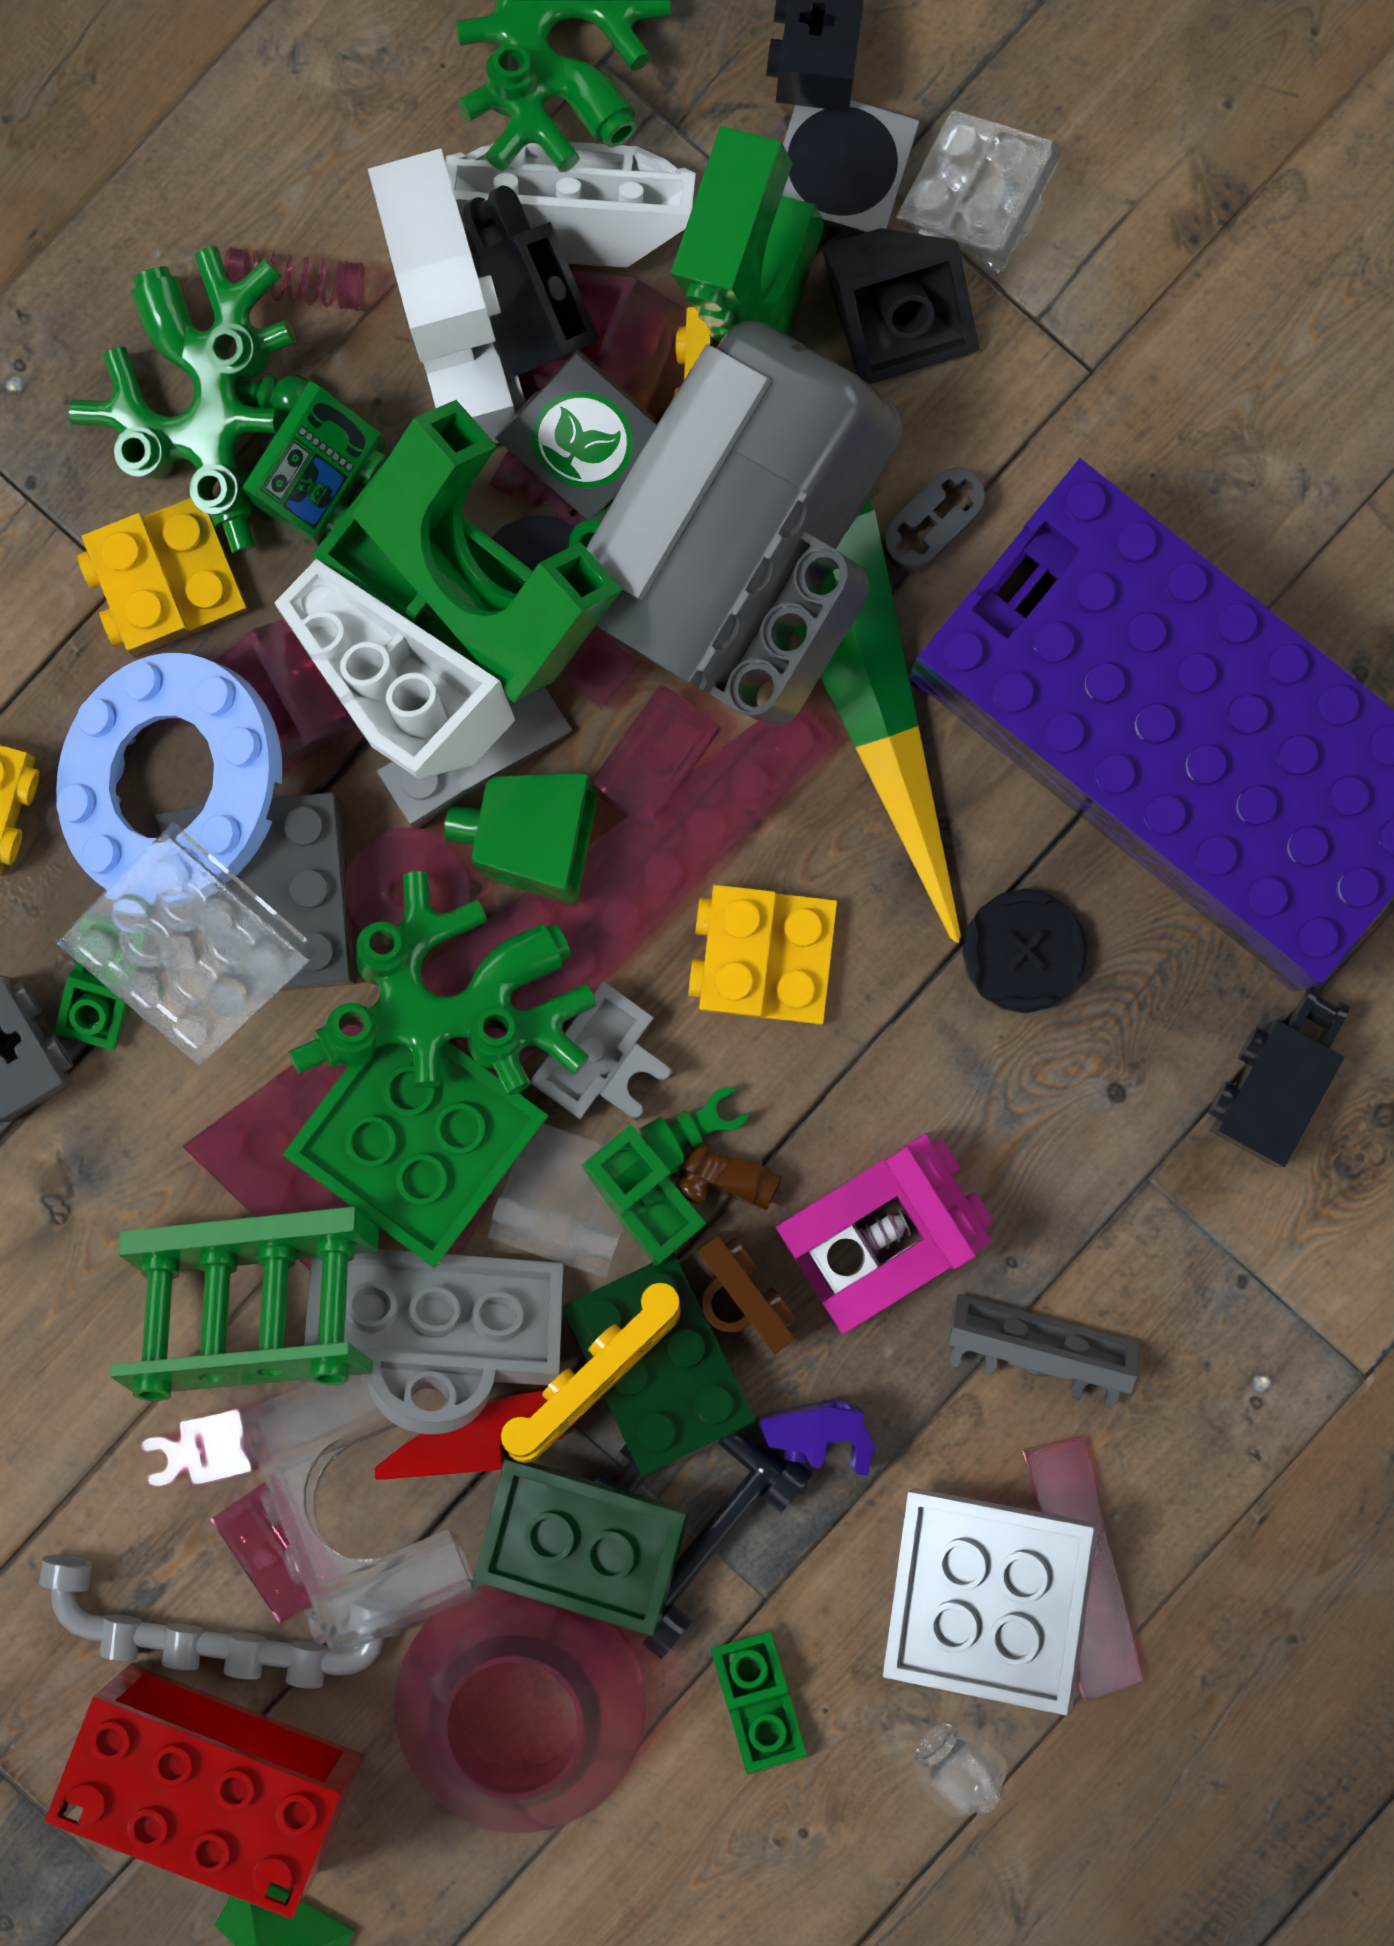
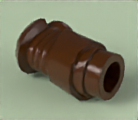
(735, 1177)

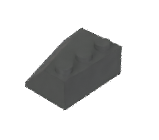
(303, 879)

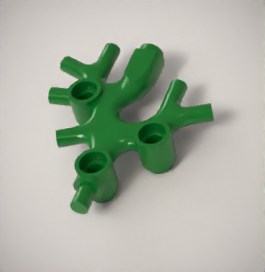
(529, 72)
(216, 416)
(425, 1022)

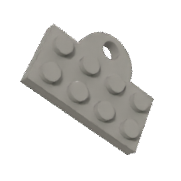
(446, 1329)

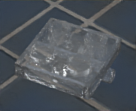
(981, 187)
(554, 1206)

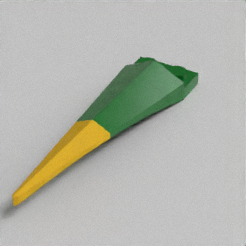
(876, 705)

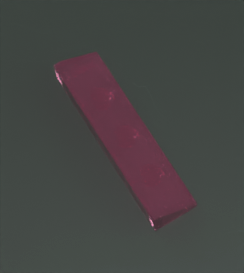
(1066, 1487)

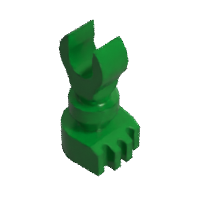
(688, 1130)

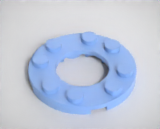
(152, 689)

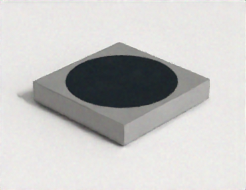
(848, 163)

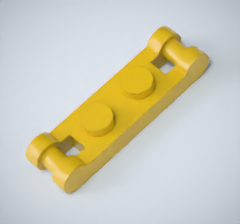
(574, 1393)

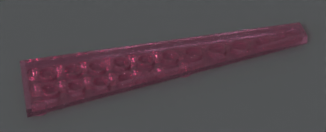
(626, 891)

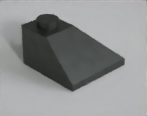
(900, 301)

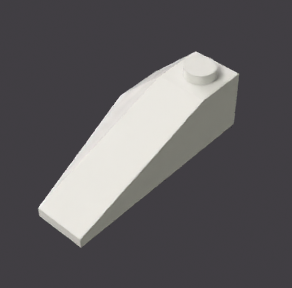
(394, 679)

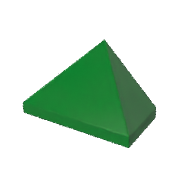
(255, 1926)

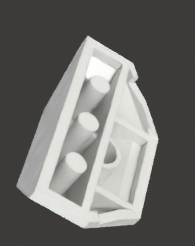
(602, 210)

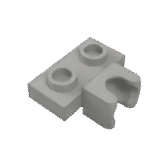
(610, 1039)

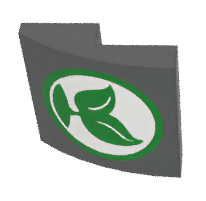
(579, 434)

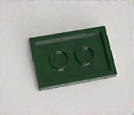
(681, 1390)
(581, 1545)

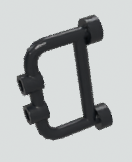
(765, 1480)

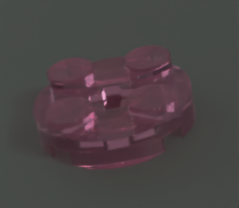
(385, 863)

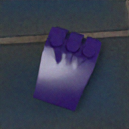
(809, 1427)

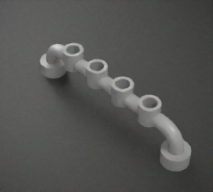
(185, 1643)

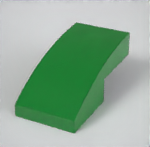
(642, 1195)

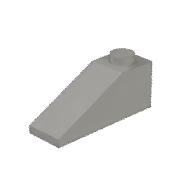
(535, 729)

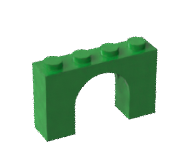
(745, 241)
(418, 524)

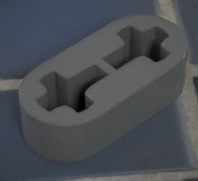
(944, 529)

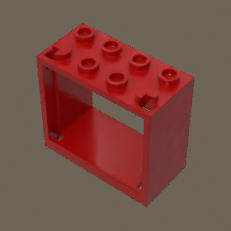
(204, 1788)

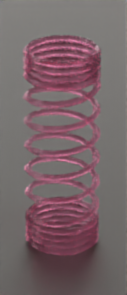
(347, 283)

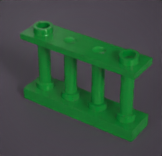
(217, 1251)

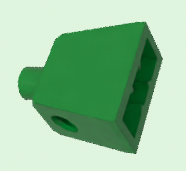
(530, 832)

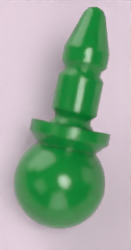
(272, 392)

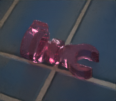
(513, 474)

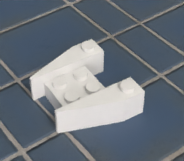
(441, 290)

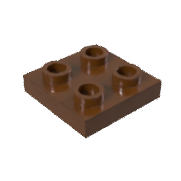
(764, 1311)

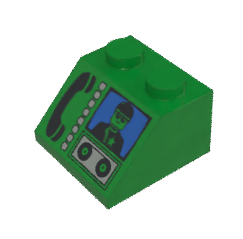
(315, 465)

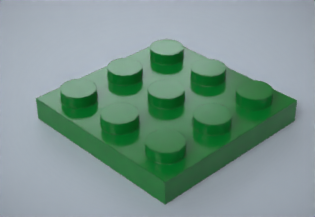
(416, 1154)

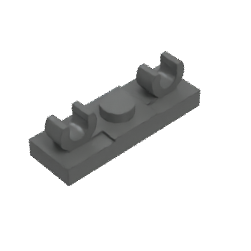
(1043, 1347)

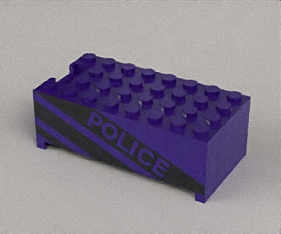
(1181, 726)

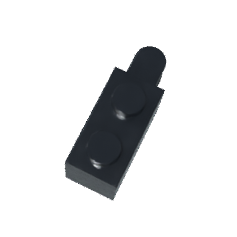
(532, 281)
(1280, 1082)

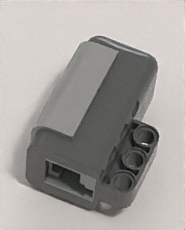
(742, 518)

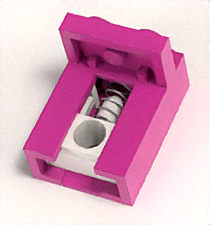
(944, 1218)

